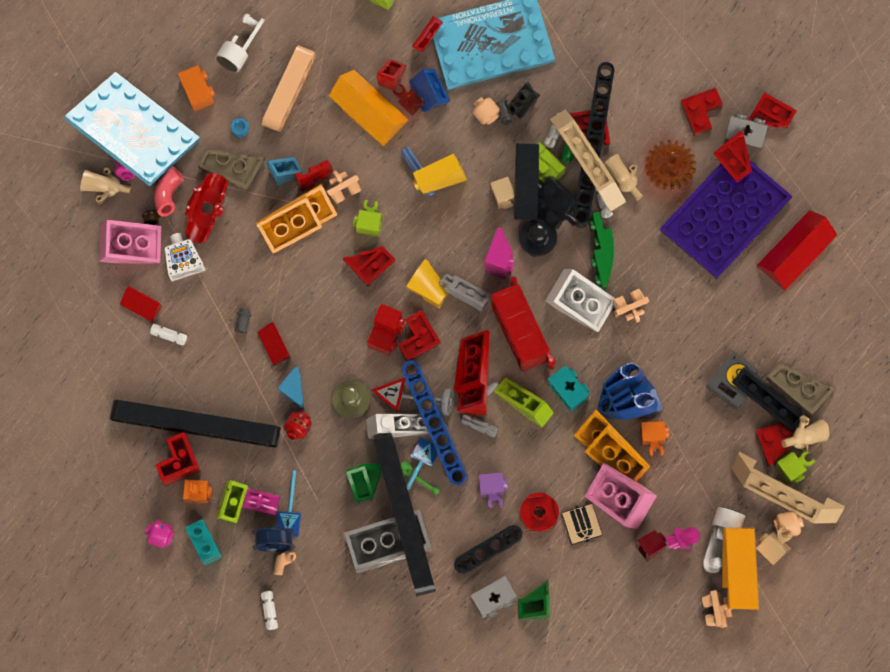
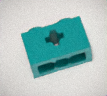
(569, 398)
(203, 542)

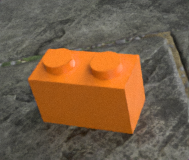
(196, 87)

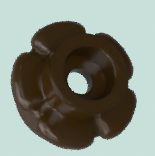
(151, 217)

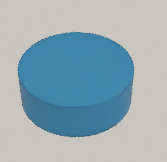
(239, 127)

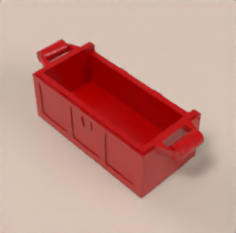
(521, 328)

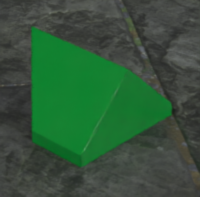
(364, 480)
(535, 604)

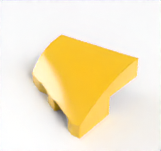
(426, 284)

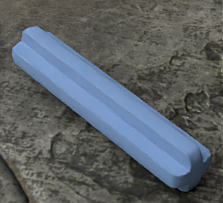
(412, 162)

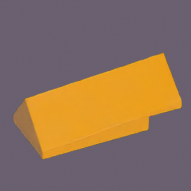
(367, 107)
(296, 219)
(609, 447)
(740, 568)

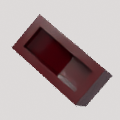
(651, 545)

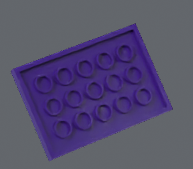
(725, 217)

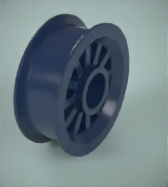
(273, 539)

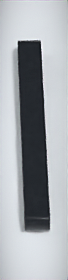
(594, 135)
(195, 423)
(404, 515)

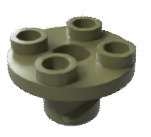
(351, 399)

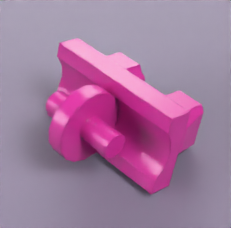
(261, 502)
(683, 538)

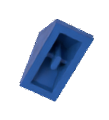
(646, 387)

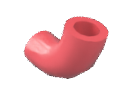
(164, 191)

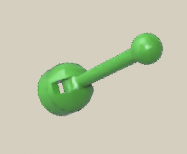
(407, 471)

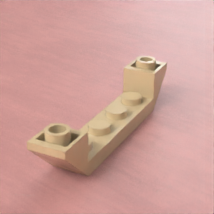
(588, 160)
(784, 495)

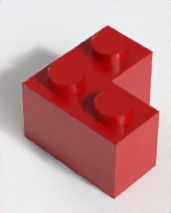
(387, 326)
(181, 464)

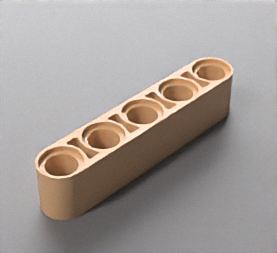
(288, 88)

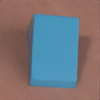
(283, 169)
(292, 388)

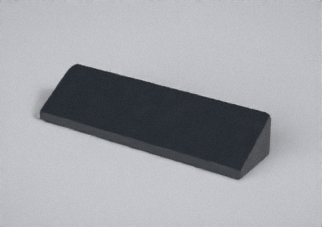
(526, 181)
(768, 398)

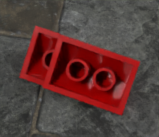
(798, 249)
(473, 373)

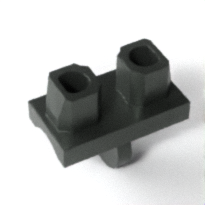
(523, 101)

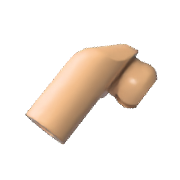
(282, 560)

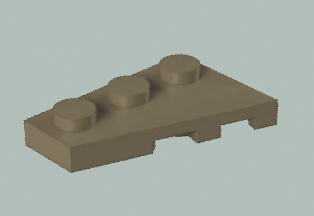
(237, 169)
(802, 391)

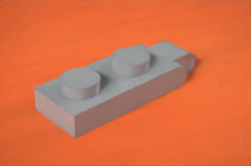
(465, 291)

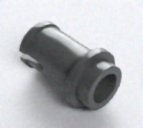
(505, 116)
(242, 320)

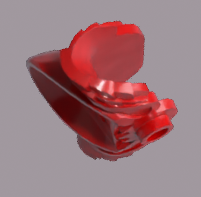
(210, 191)

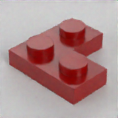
(696, 108)
(423, 339)

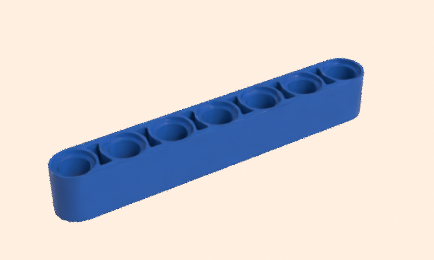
(428, 415)

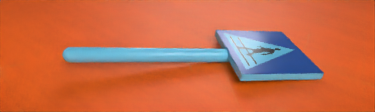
(425, 453)
(290, 519)

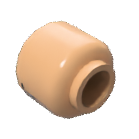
(486, 111)
(791, 521)

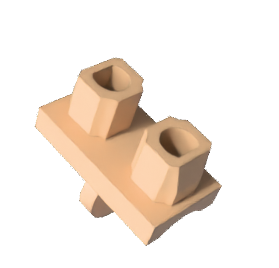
(351, 184)
(638, 300)
(718, 618)

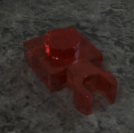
(409, 101)

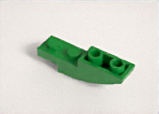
(604, 256)

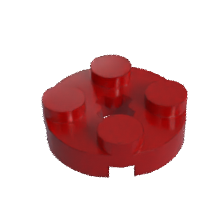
(530, 506)

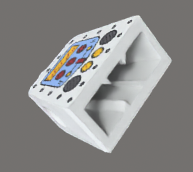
(182, 258)

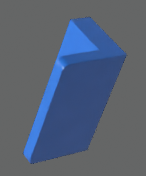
(429, 88)

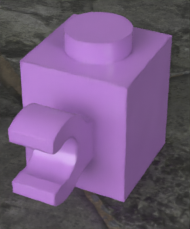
(493, 486)

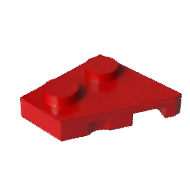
(773, 112)
(316, 173)

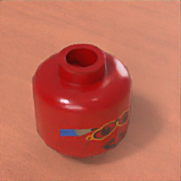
(297, 425)

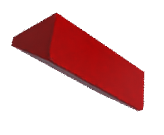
(427, 33)
(140, 304)
(273, 344)

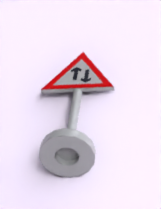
(393, 393)

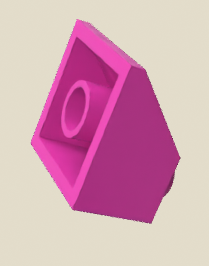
(499, 258)

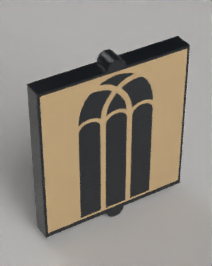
(582, 524)

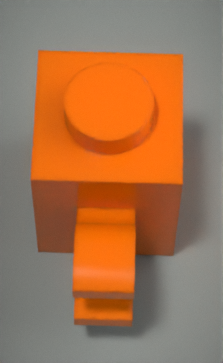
(654, 435)
(197, 491)

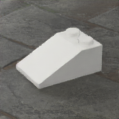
(580, 299)

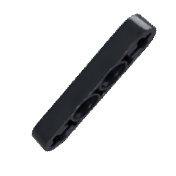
(489, 551)

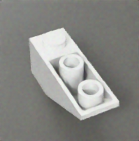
(397, 424)

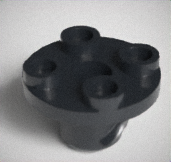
(537, 237)

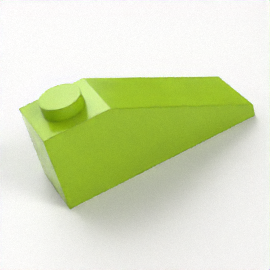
(524, 402)

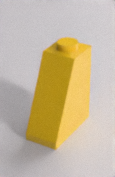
(439, 175)

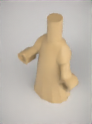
(625, 179)
(107, 184)
(807, 435)

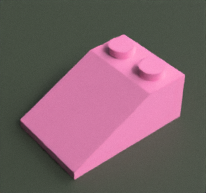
(129, 243)
(620, 496)

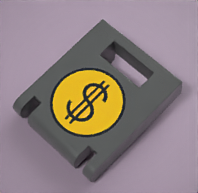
(726, 375)

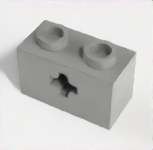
(753, 138)
(498, 588)

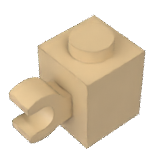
(503, 192)
(774, 546)

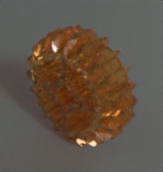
(683, 158)

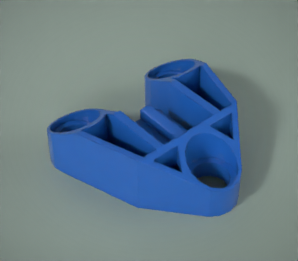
(622, 401)

